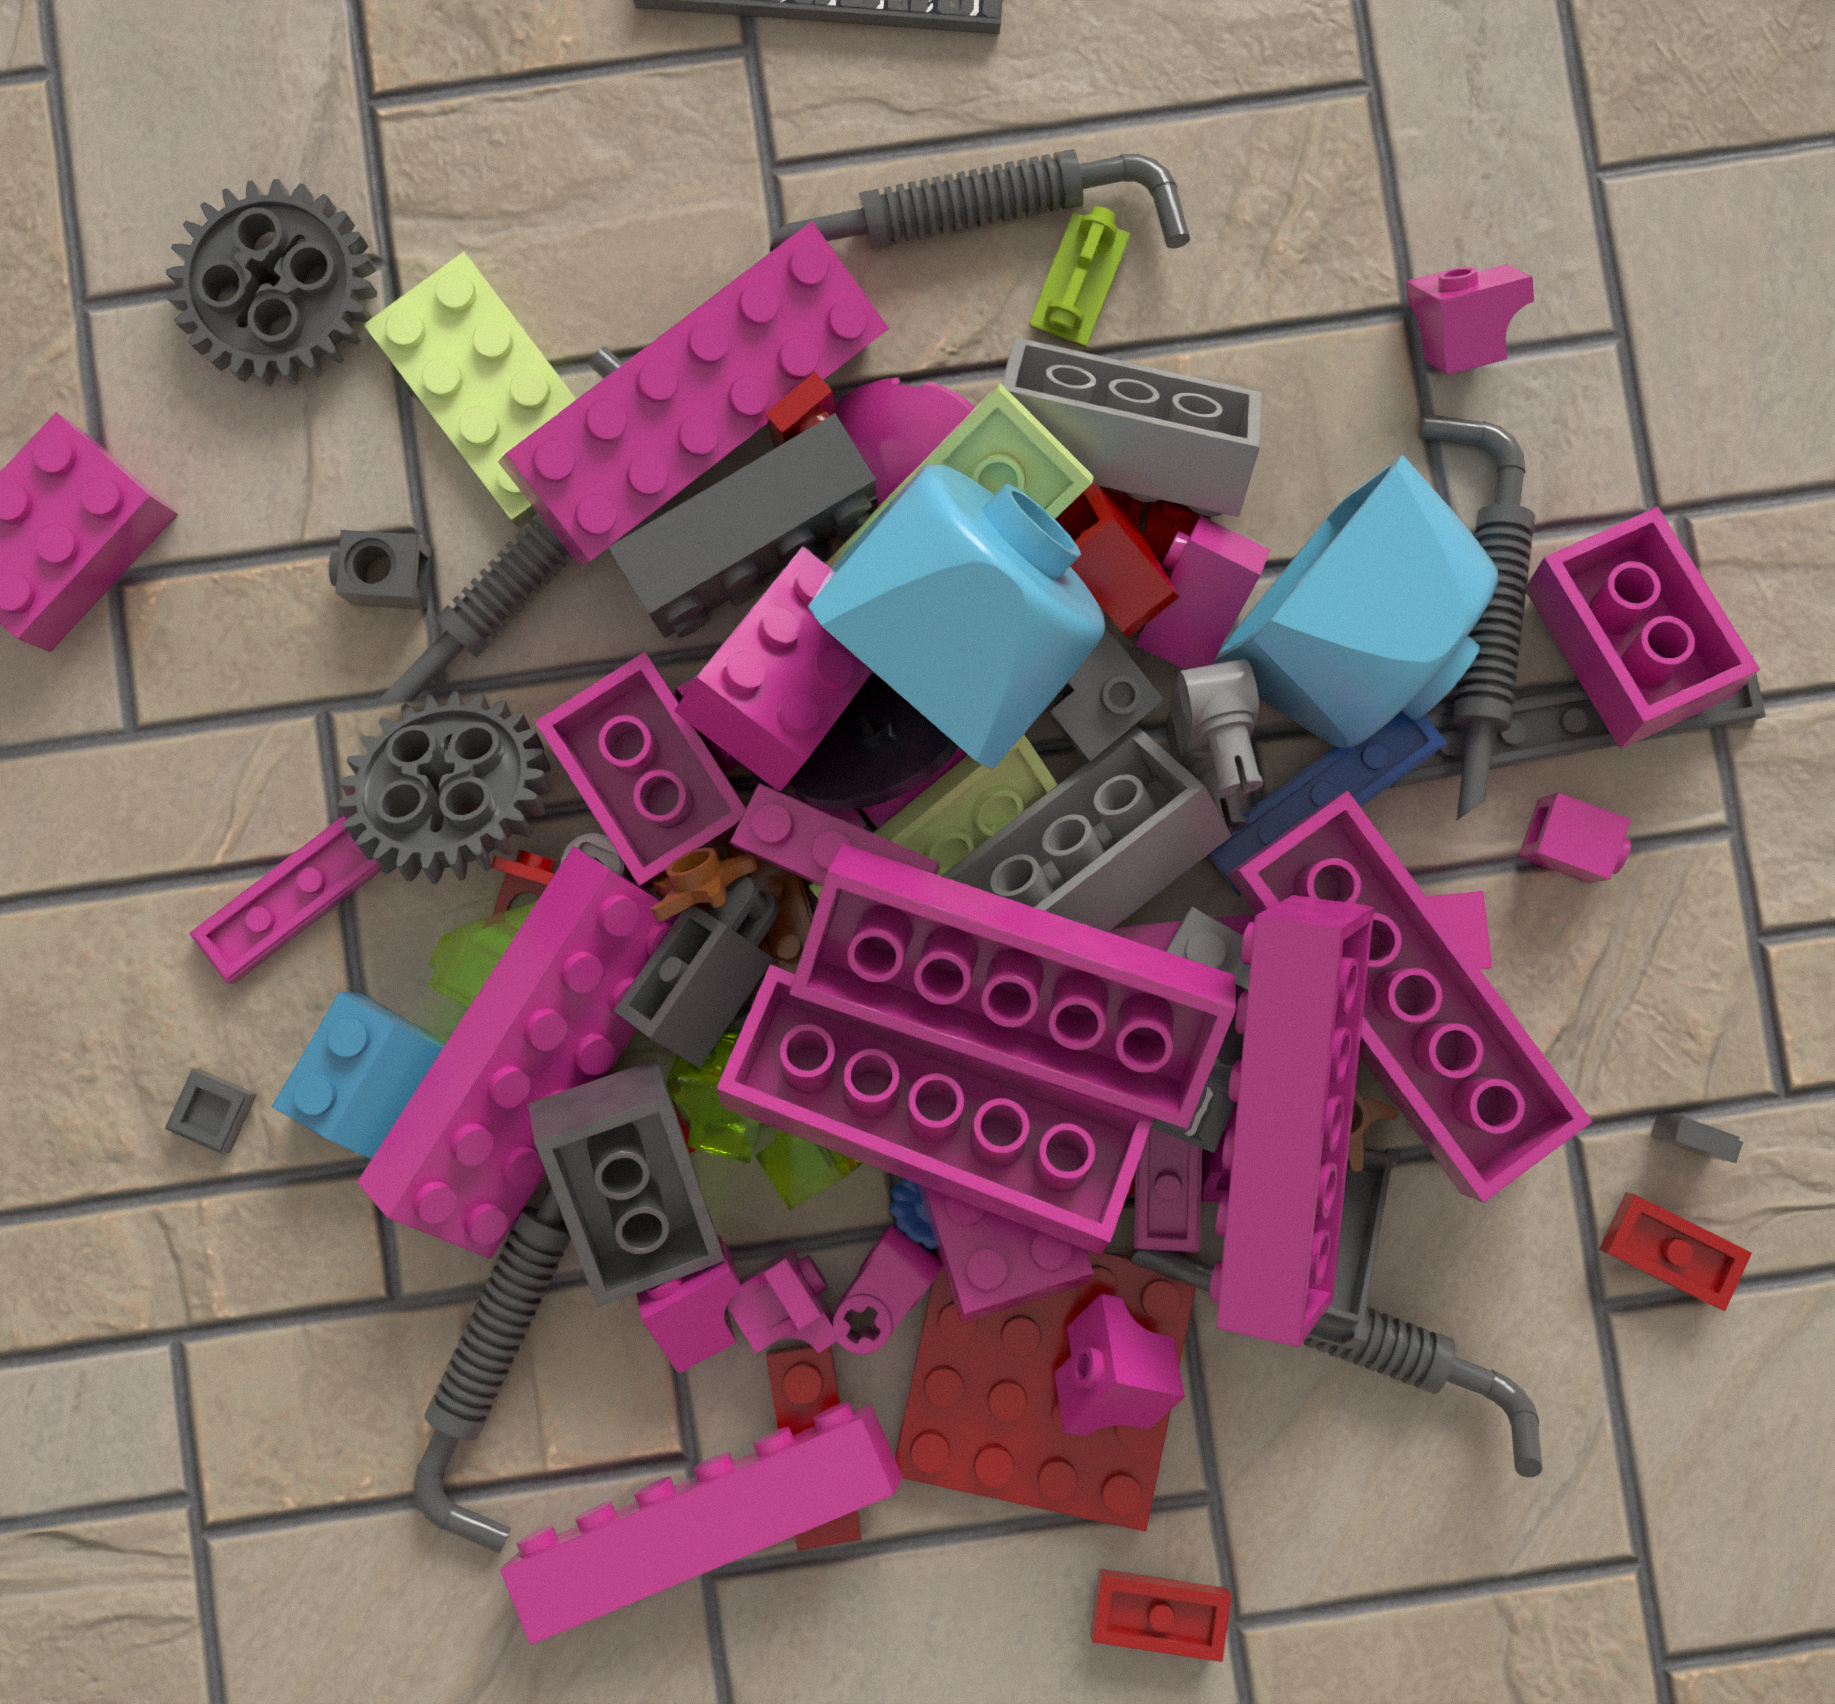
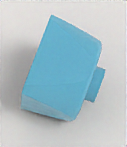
(964, 607)
(1370, 612)

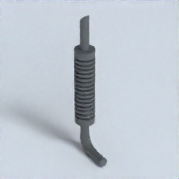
(997, 195)
(1506, 535)
(495, 594)
(1404, 1354)
(484, 1360)

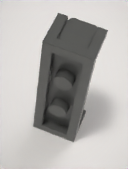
(1358, 1243)

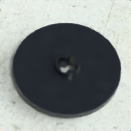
(872, 752)

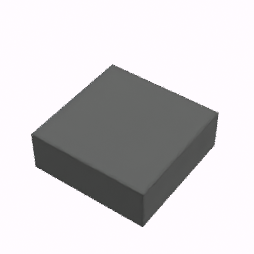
(210, 1111)
(1697, 1137)

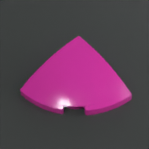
(899, 426)

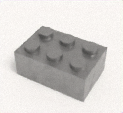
(625, 1182)

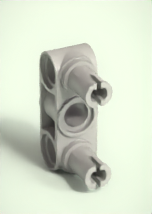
(1212, 730)

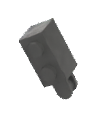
(702, 972)

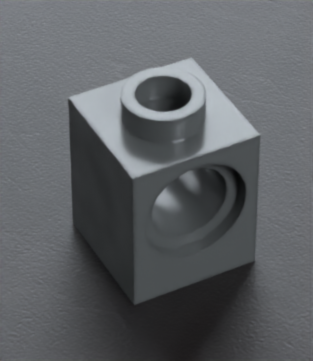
(405, 584)

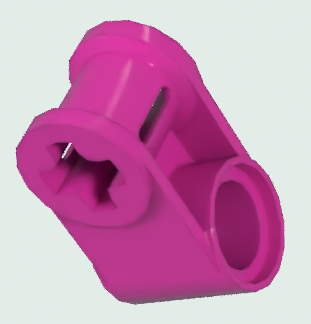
(891, 1283)

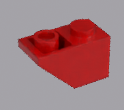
(1116, 560)

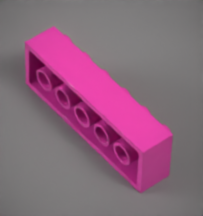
(692, 394)
(1015, 985)
(1429, 1014)
(539, 1026)
(935, 1116)
(1291, 1116)

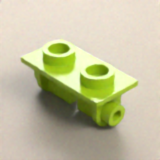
(1080, 276)

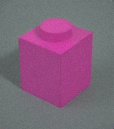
(1576, 839)

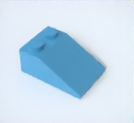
(358, 1073)

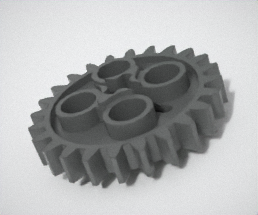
(226, 254)
(416, 785)

